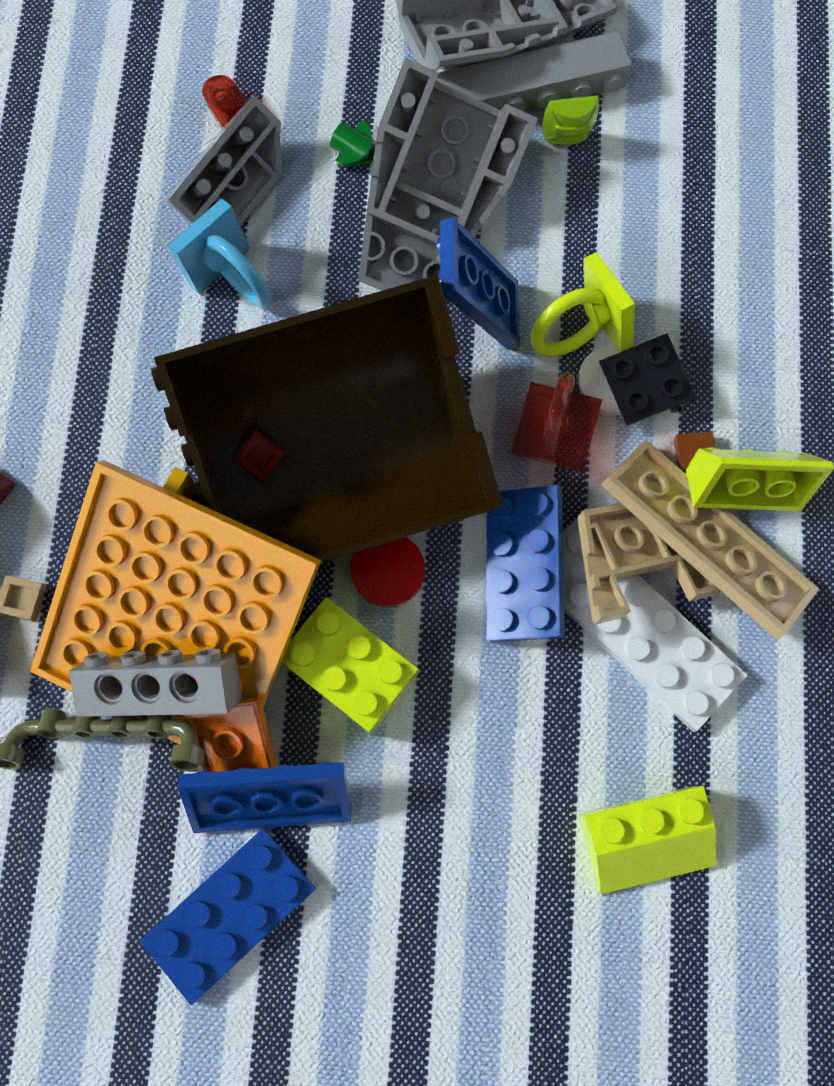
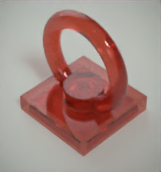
(557, 424)

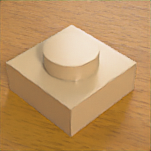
(21, 598)

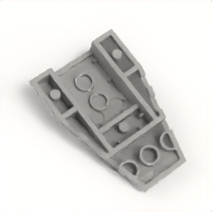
(477, 31)
(434, 162)

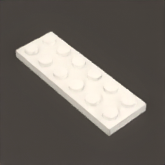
(653, 642)

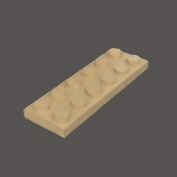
(711, 541)

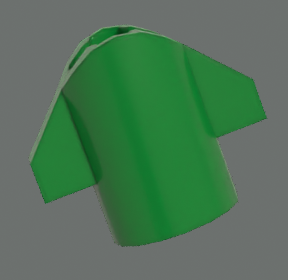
(354, 144)

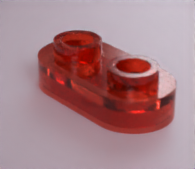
(228, 107)

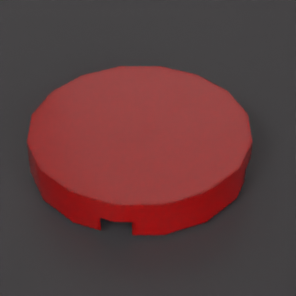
(388, 573)

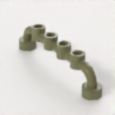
(54, 724)

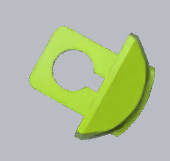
(570, 120)

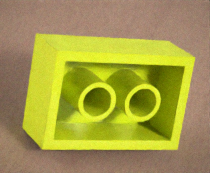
(348, 665)

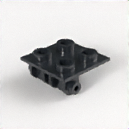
(647, 380)

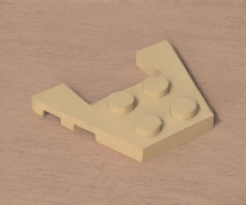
(620, 547)

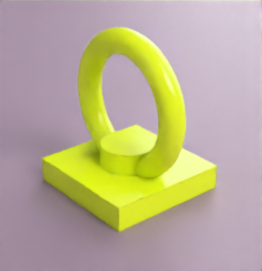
(605, 305)

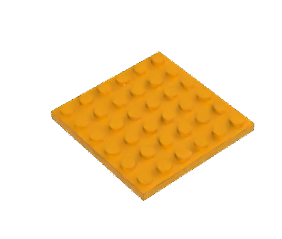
(171, 577)

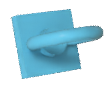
(212, 249)

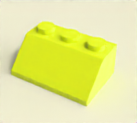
(755, 479)
(650, 838)

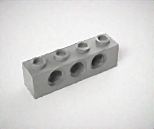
(100, 694)

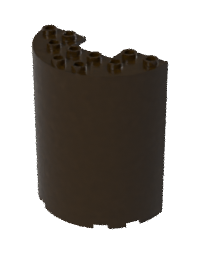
(359, 404)

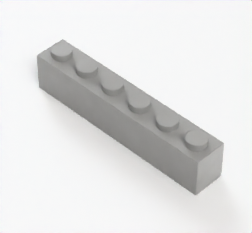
(546, 74)

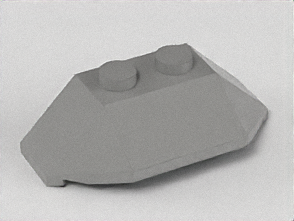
(234, 167)

